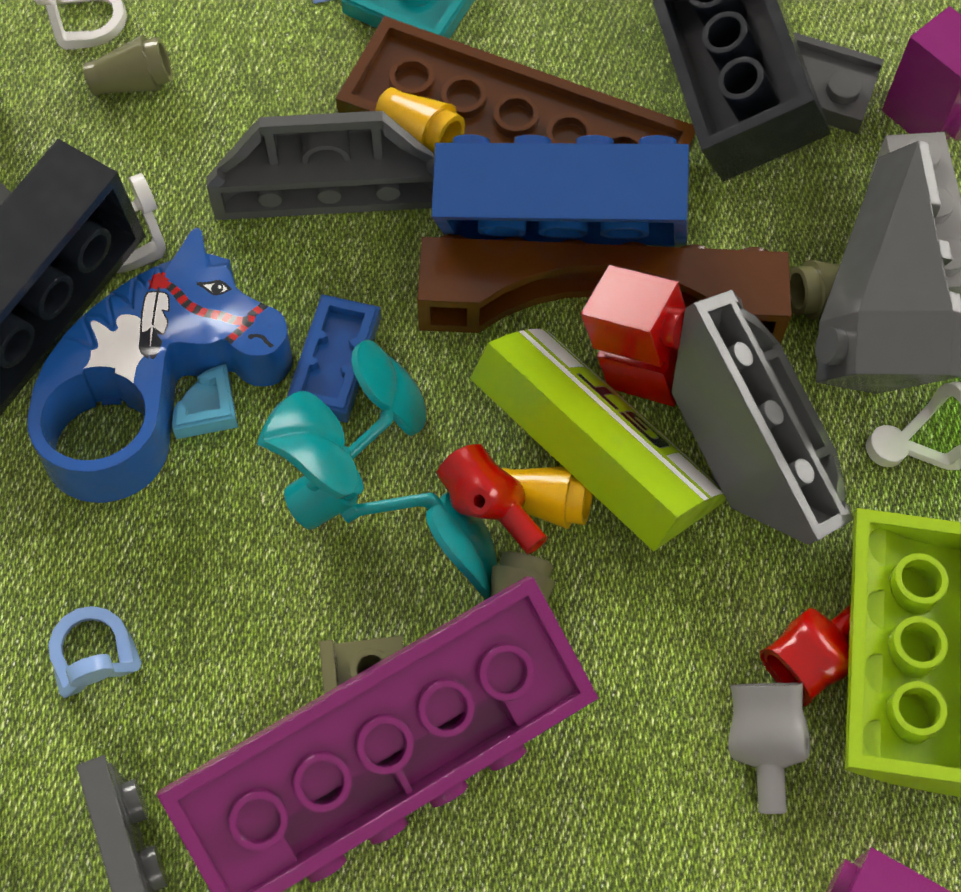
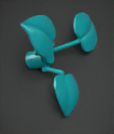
(314, 441)

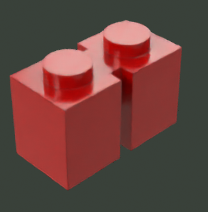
(638, 331)

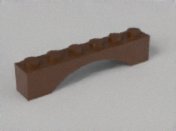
(480, 281)

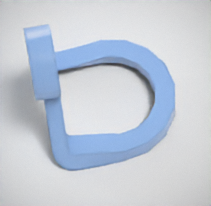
(95, 668)

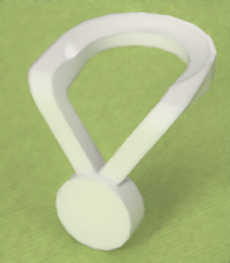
(85, 39)
(146, 203)
(890, 445)

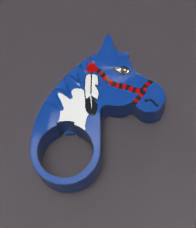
(136, 350)

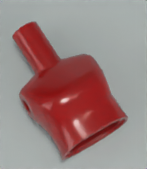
(488, 492)
(810, 652)

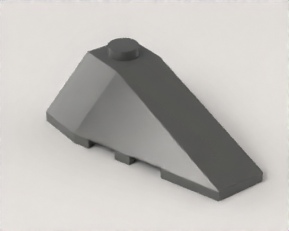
(890, 303)

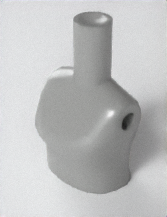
(769, 735)

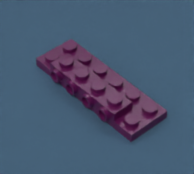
(380, 747)

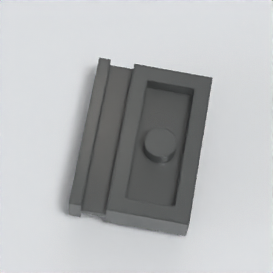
(841, 80)
(115, 815)

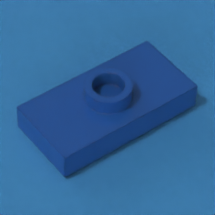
(327, 352)

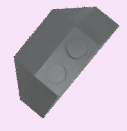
(322, 168)
(756, 422)

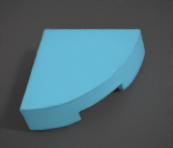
(206, 405)

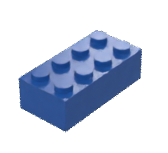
(563, 189)

